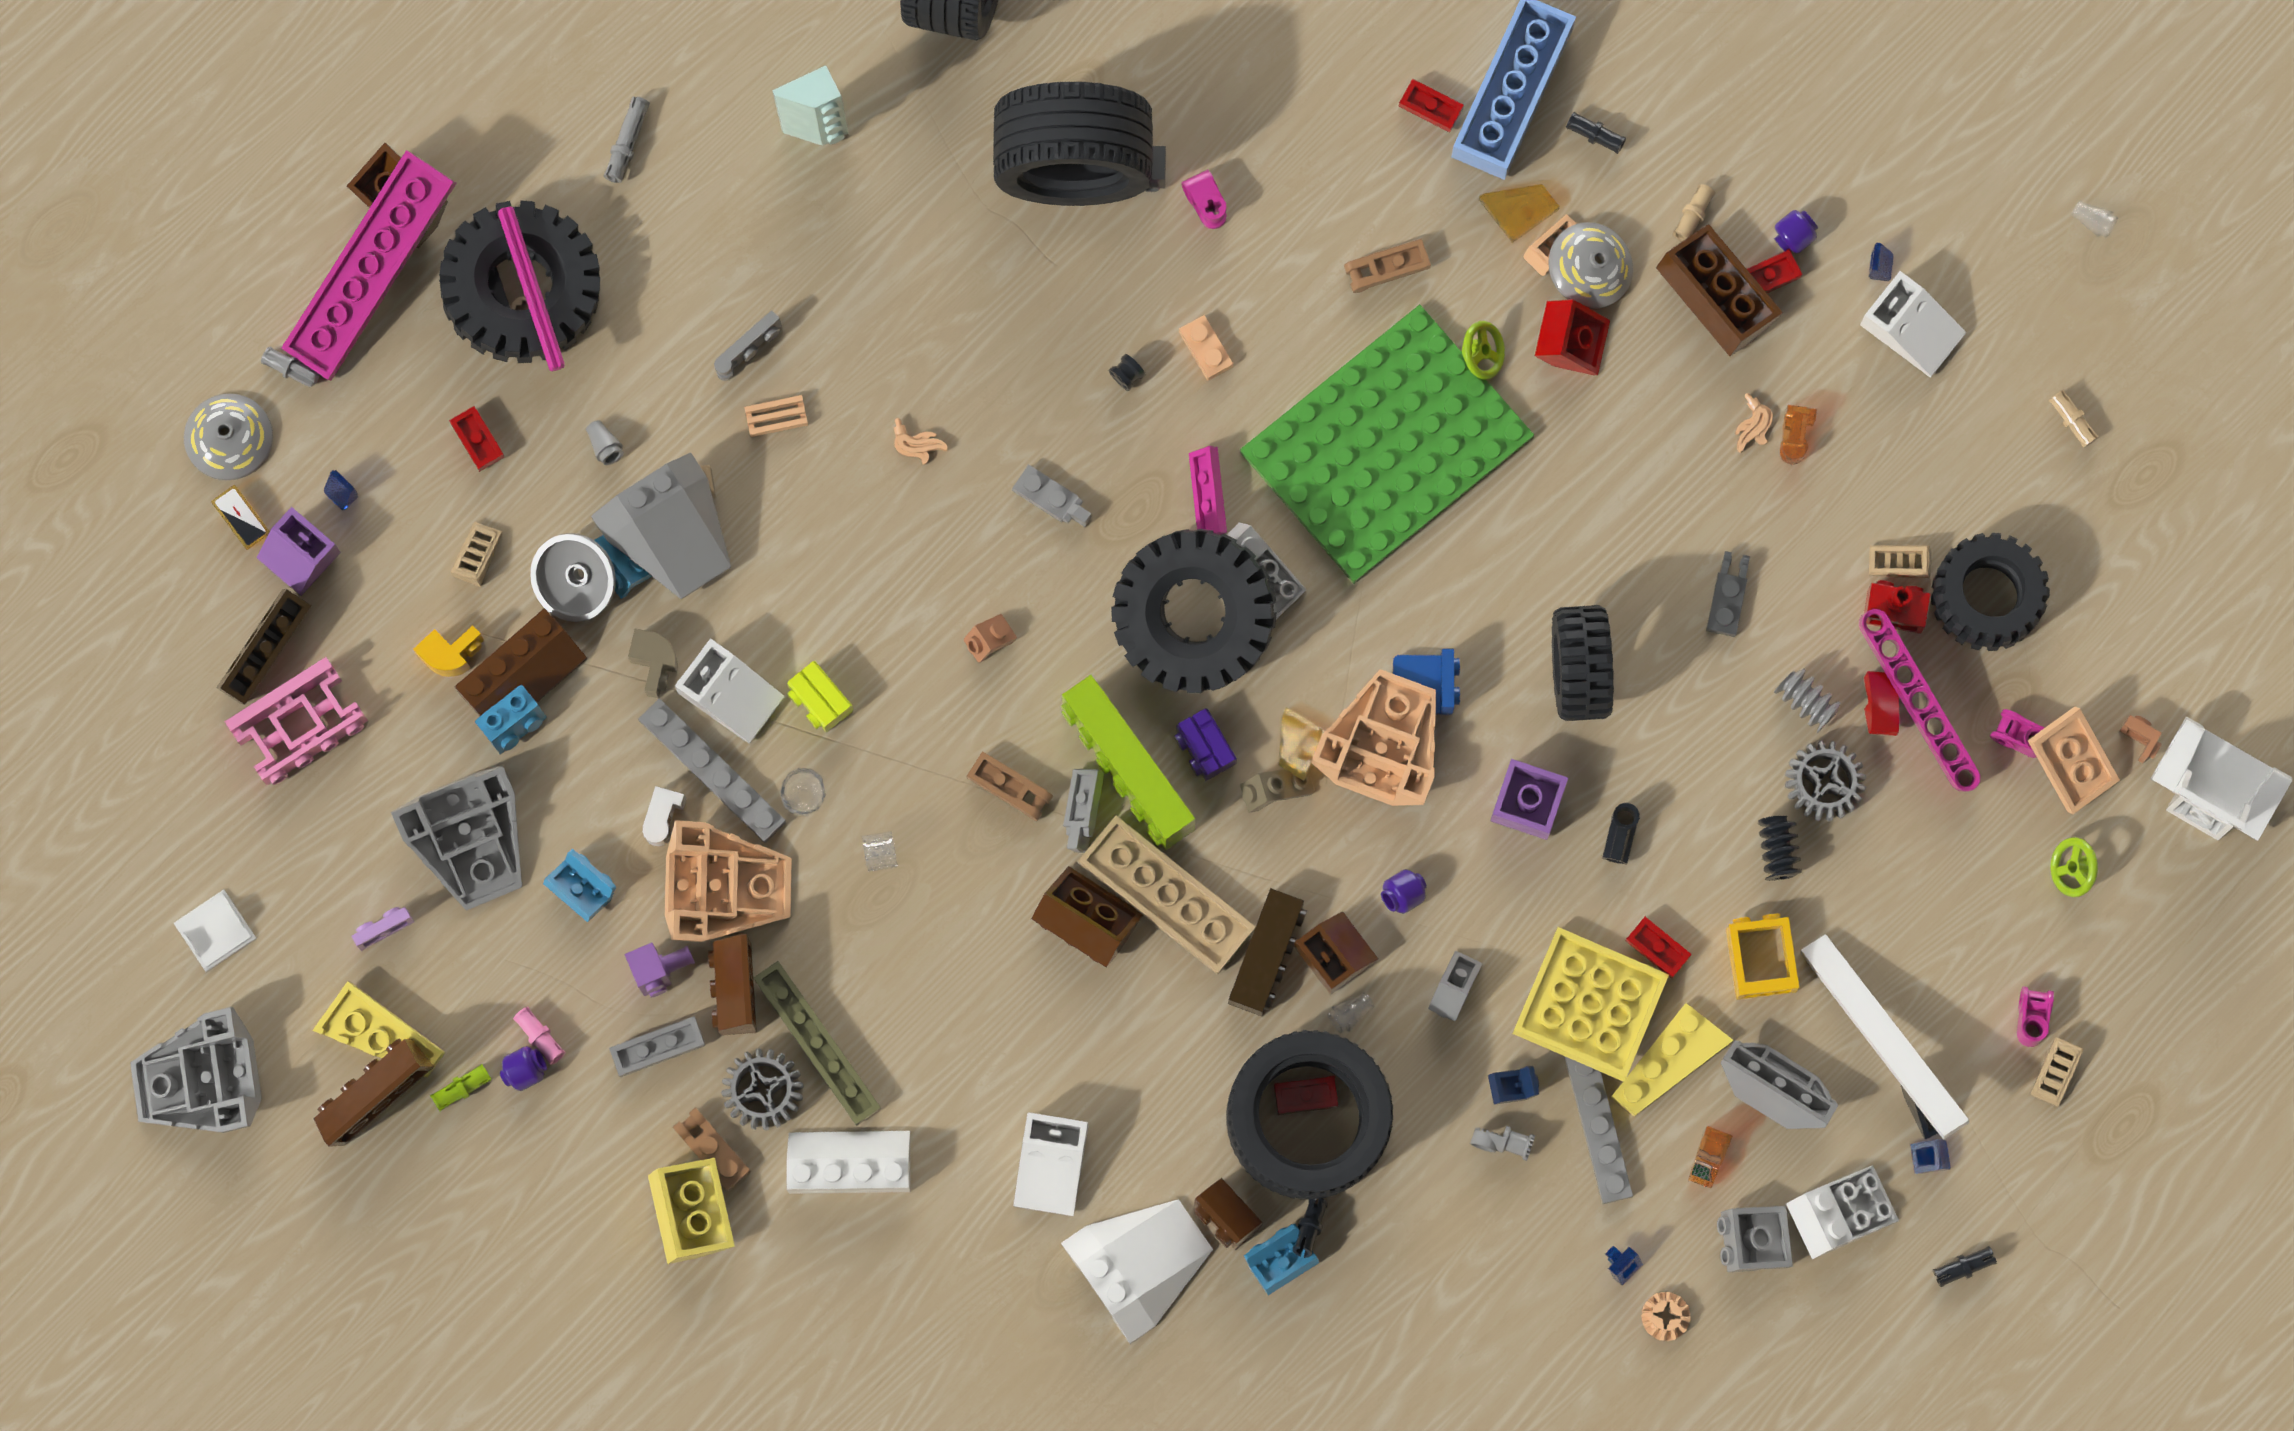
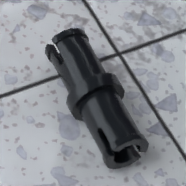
(1596, 132)
(1310, 1227)
(1964, 1266)

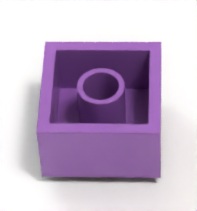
(1529, 799)

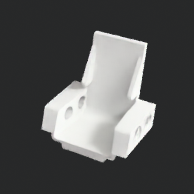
(2218, 783)

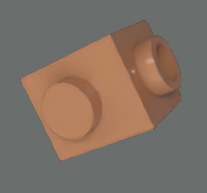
(989, 637)
(2141, 731)

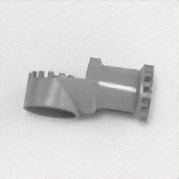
(1510, 1142)

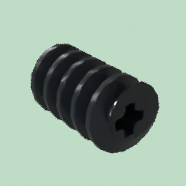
(1779, 848)

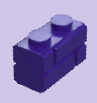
(1205, 744)

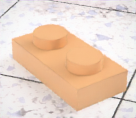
(1206, 347)

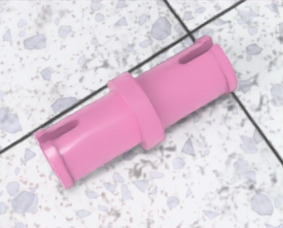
(539, 1035)

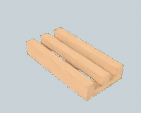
(773, 405)

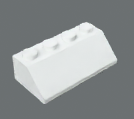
(848, 1162)

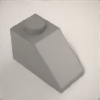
(1454, 986)

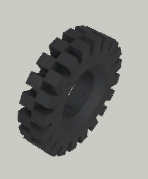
(483, 246)
(1147, 634)

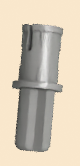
(289, 367)

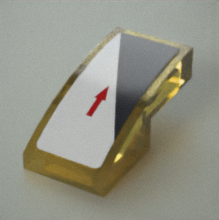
(240, 517)

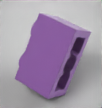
(653, 970)

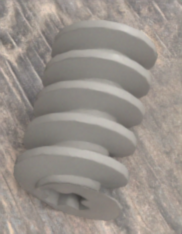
(1808, 698)

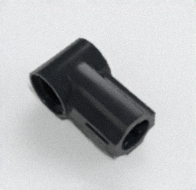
(1620, 836)

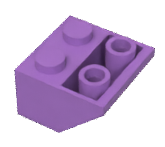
(297, 551)

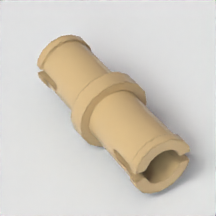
(1694, 212)
(2073, 418)

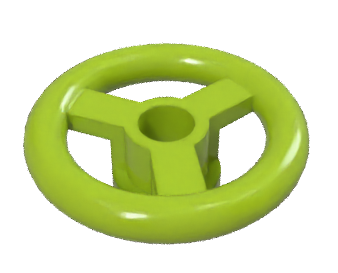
(1477, 349)
(2080, 866)

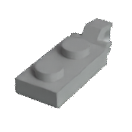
(1050, 497)
(1082, 807)

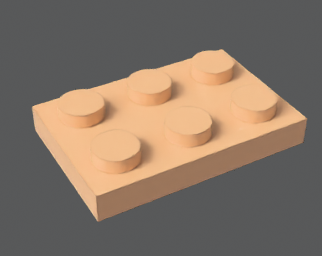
(2073, 760)

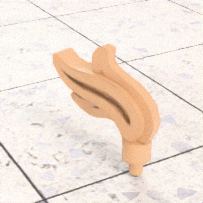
(1756, 425)
(918, 445)

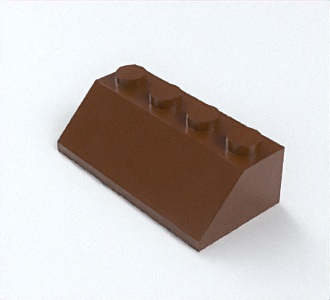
(1718, 289)
(533, 657)
(372, 1092)

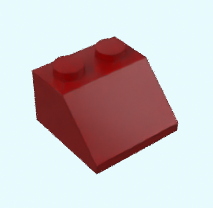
(1572, 337)

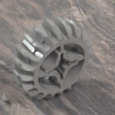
(1837, 787)
(750, 1095)

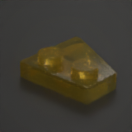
(1519, 208)
(1297, 743)

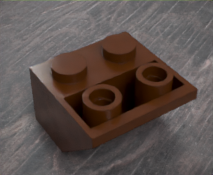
(1335, 952)
(1227, 1214)

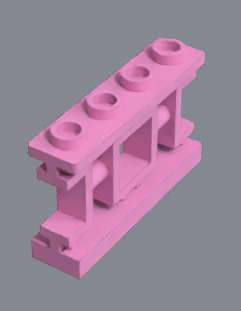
(284, 702)

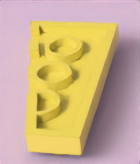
(369, 1026)
(1675, 1054)

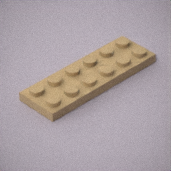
(1166, 895)

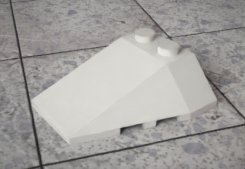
(1140, 1262)

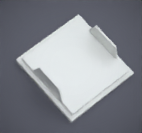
(215, 930)

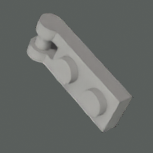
(747, 346)

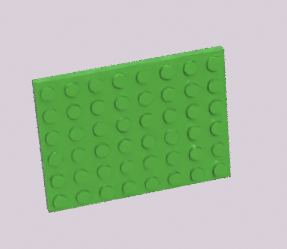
(1386, 444)

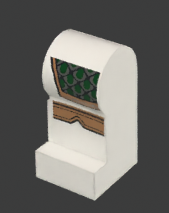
(660, 814)

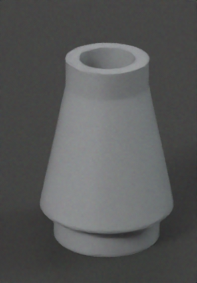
(605, 445)

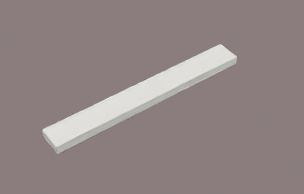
(1884, 1037)

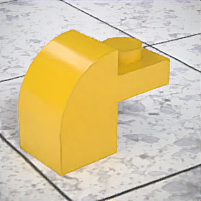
(446, 658)

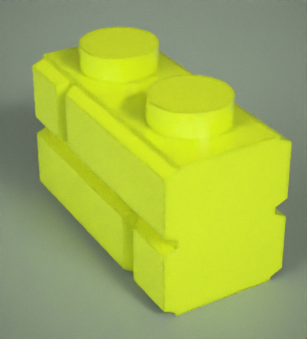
(819, 696)

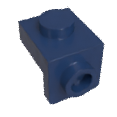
(1514, 1085)

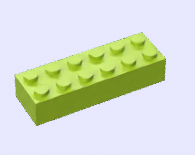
(1128, 762)

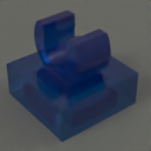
(1623, 1264)

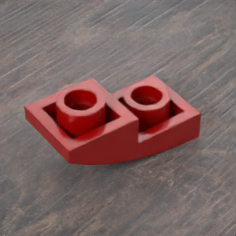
(1882, 705)

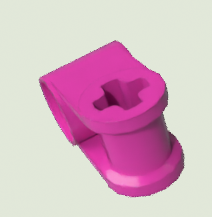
(1204, 195)
(2018, 734)
(2034, 1010)

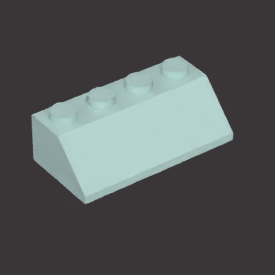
(812, 108)

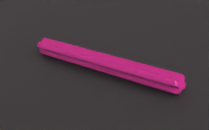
(531, 288)

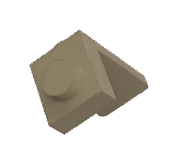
(1274, 787)

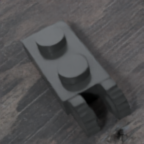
(1728, 598)

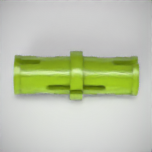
(460, 1087)

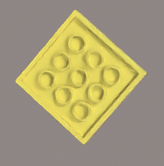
(1590, 1004)

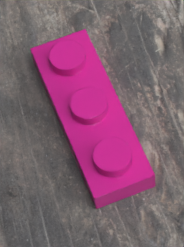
(1208, 490)

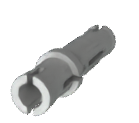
(624, 146)

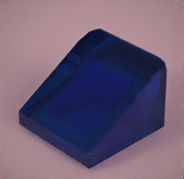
(1880, 263)
(340, 490)
(1930, 1156)

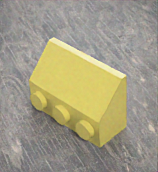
(690, 1210)

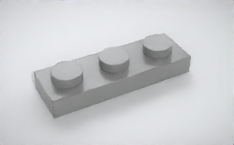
(657, 1046)

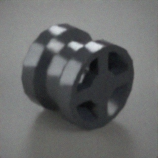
(1126, 372)

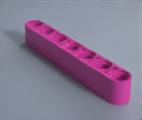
(1932, 708)

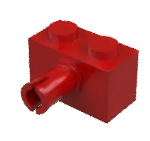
(1904, 606)

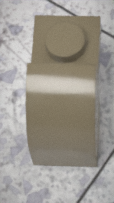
(654, 652)

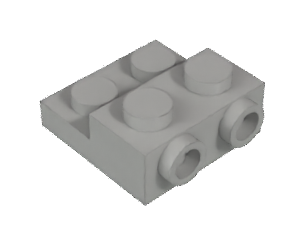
(1755, 1238)

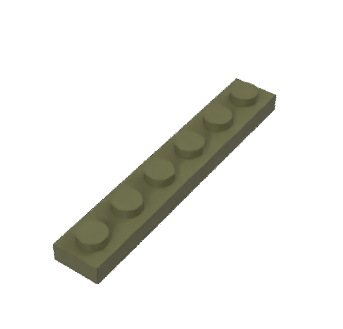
(817, 1043)

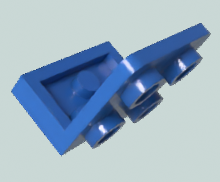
(1433, 672)

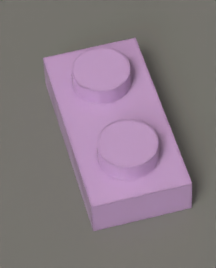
(393, 921)

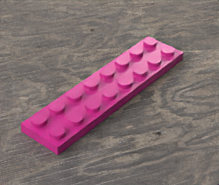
(368, 265)

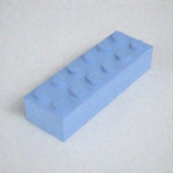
(1513, 87)

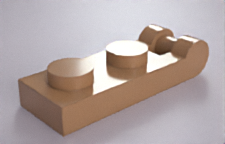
(1388, 265)
(1008, 785)
(711, 1145)

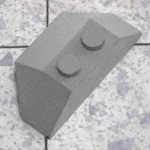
(1777, 1086)

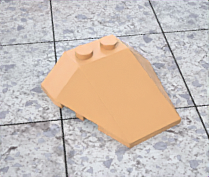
(1383, 742)
(722, 883)

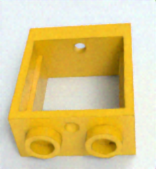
(1765, 987)

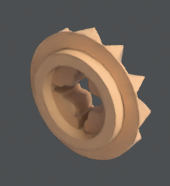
(1655, 1326)

